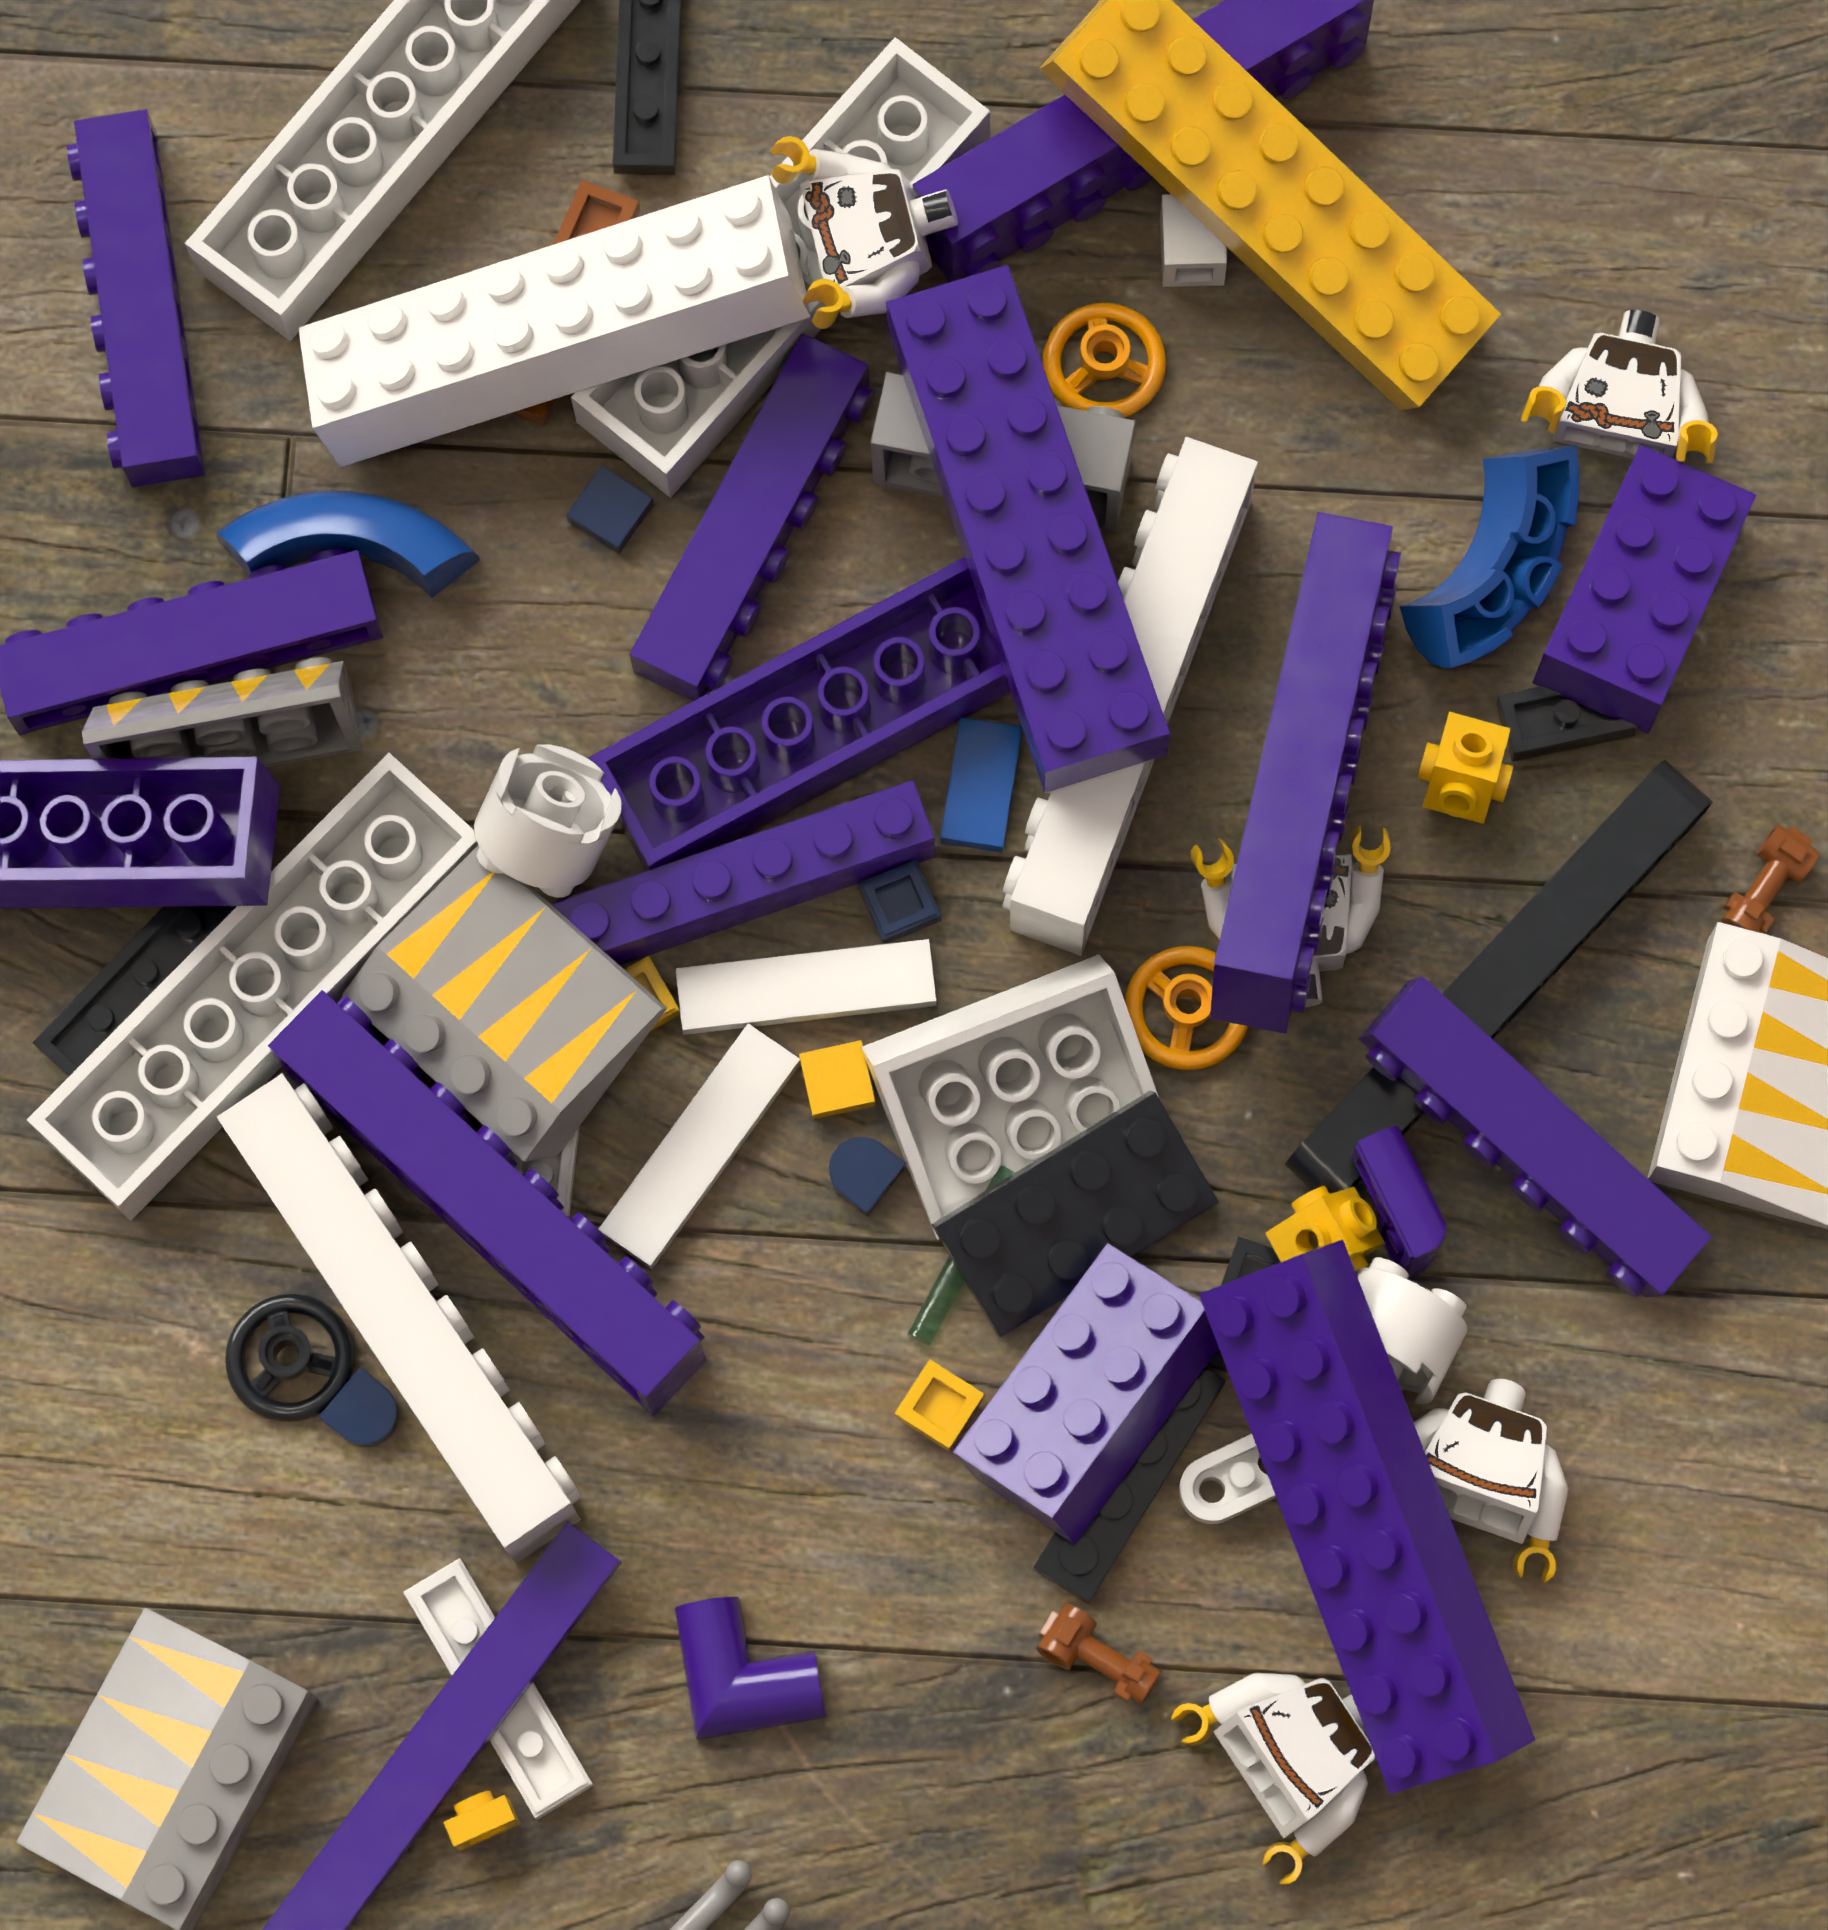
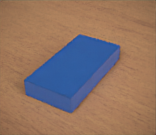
(981, 785)

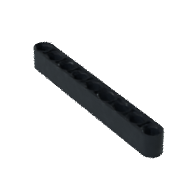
(1520, 958)

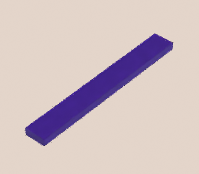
(449, 1735)

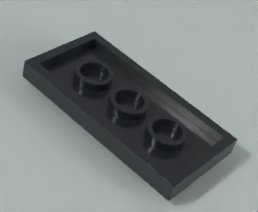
(1048, 1222)

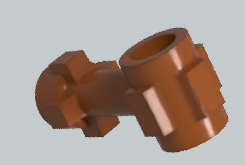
(1786, 855)
(1069, 1637)

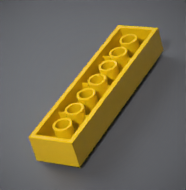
(1272, 194)

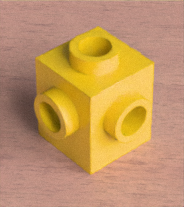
(1465, 780)
(1325, 1219)

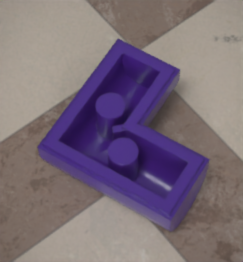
(1405, 1205)
(729, 1690)

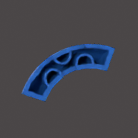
(376, 526)
(1509, 561)

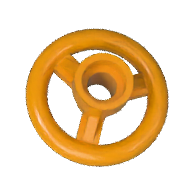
(1105, 338)
(1150, 976)

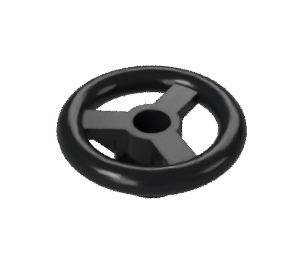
(280, 1335)

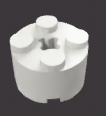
(546, 819)
(1415, 1325)

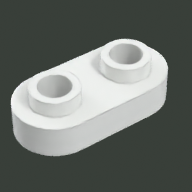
(1239, 1475)

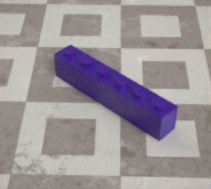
(137, 299)
(752, 518)
(200, 636)
(754, 875)
(1533, 1138)

